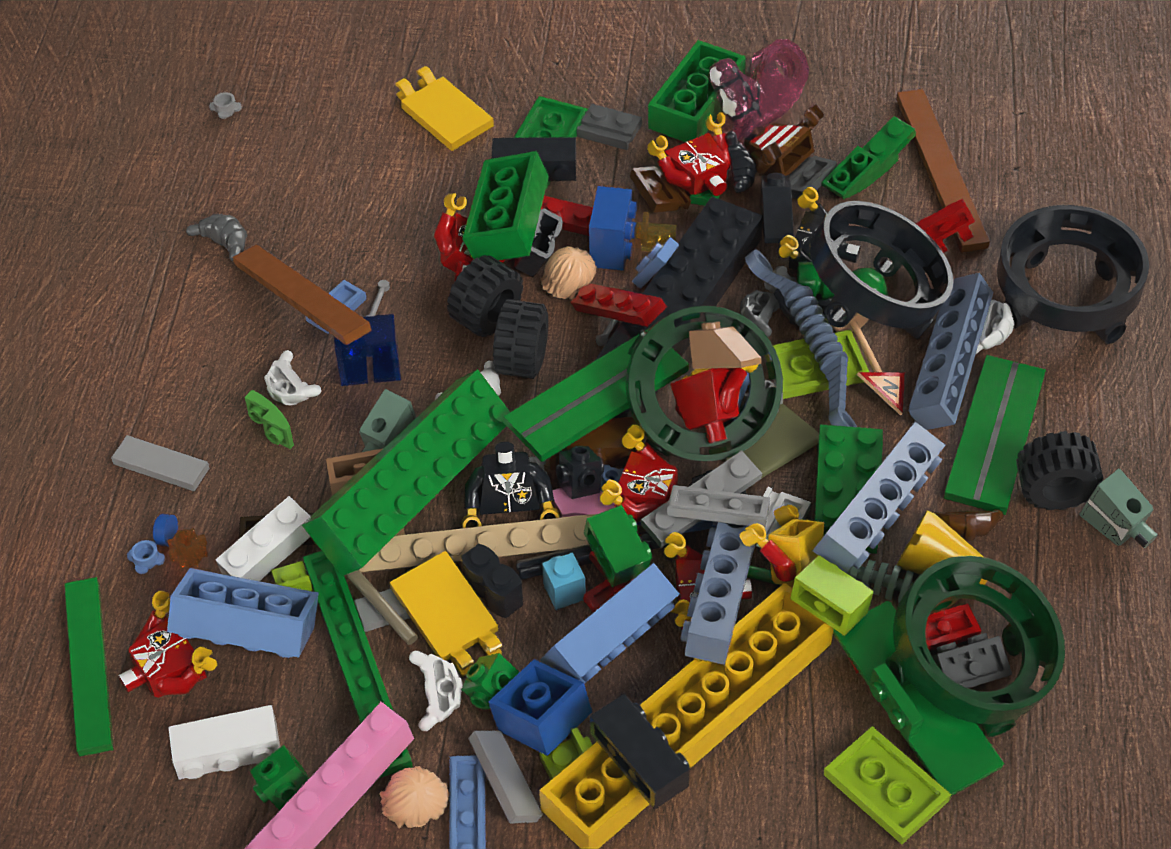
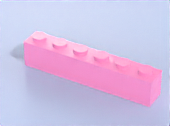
(337, 783)

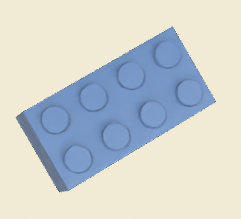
(242, 613)
(614, 623)

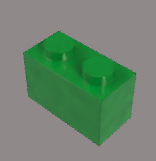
(617, 545)

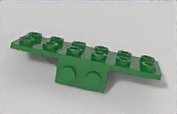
(947, 747)

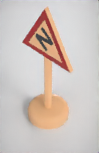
(886, 384)

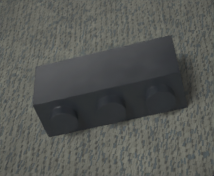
(556, 153)
(640, 751)

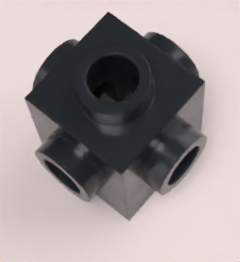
(579, 472)

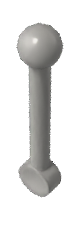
(383, 286)
(602, 339)

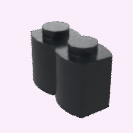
(543, 244)
(493, 580)

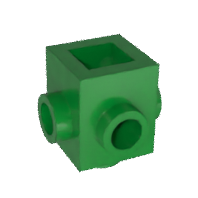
(487, 678)
(279, 777)

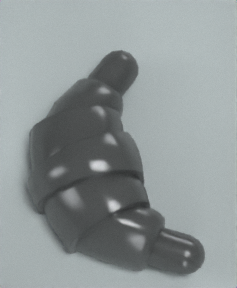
(222, 230)
(759, 309)

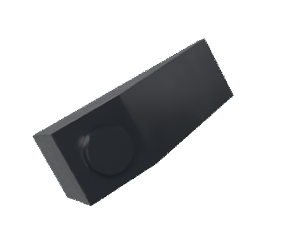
(776, 207)

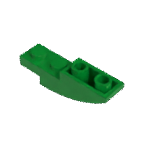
(869, 163)

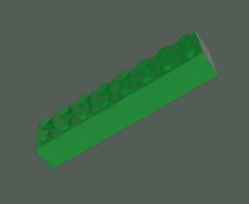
(407, 473)

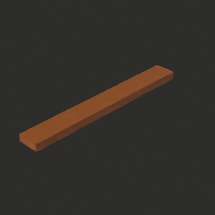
(940, 162)
(302, 294)

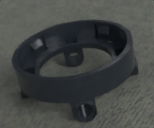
(899, 241)
(1118, 256)

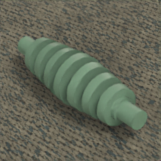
(882, 579)

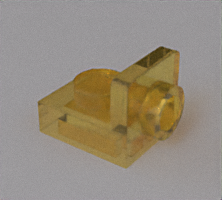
(653, 233)

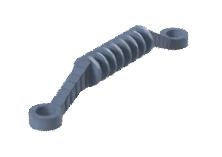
(817, 334)

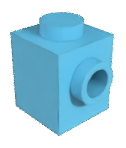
(564, 580)

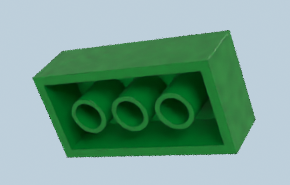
(688, 95)
(506, 206)
(843, 467)

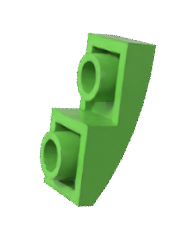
(274, 423)

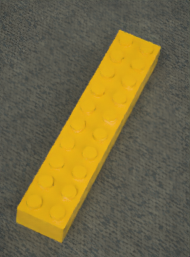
(694, 712)

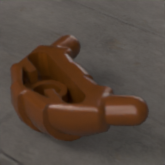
(971, 523)

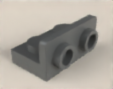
(974, 663)

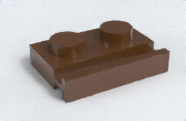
(657, 191)

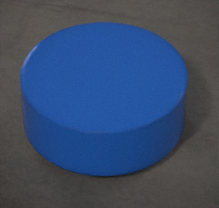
(164, 528)

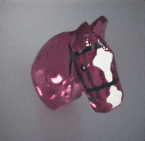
(767, 93)

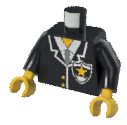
(811, 220)
(506, 485)

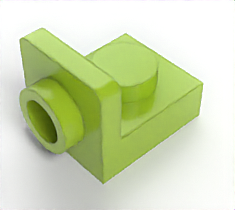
(292, 576)
(565, 753)

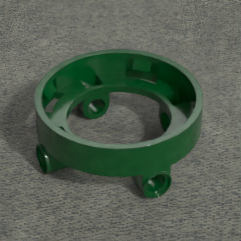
(661, 432)
(1030, 632)

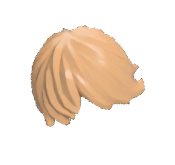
(568, 272)
(414, 797)

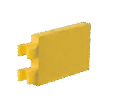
(443, 109)
(447, 611)

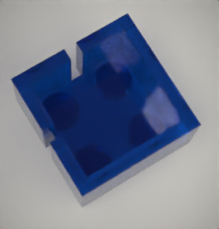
(380, 344)

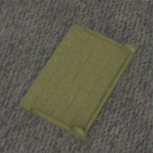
(781, 443)

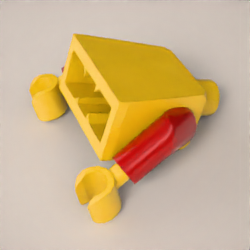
(787, 547)

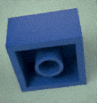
(612, 227)
(540, 707)

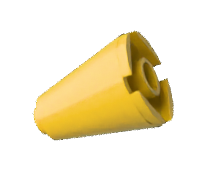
(932, 543)

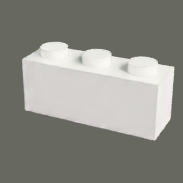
(266, 543)
(223, 742)

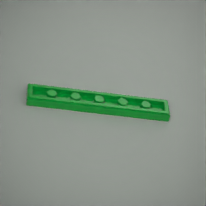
(88, 667)

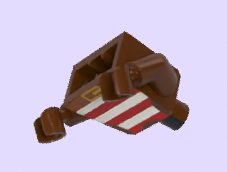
(782, 146)

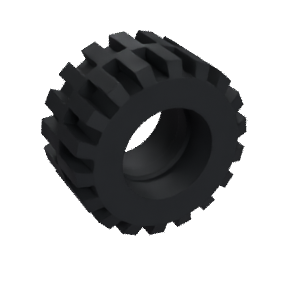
(481, 293)
(520, 338)
(1059, 470)

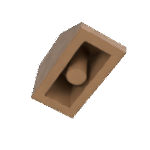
(720, 348)

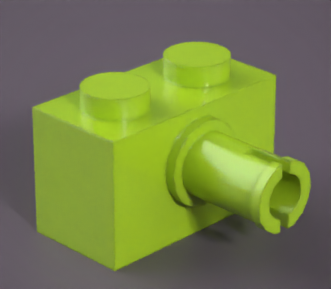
(831, 595)

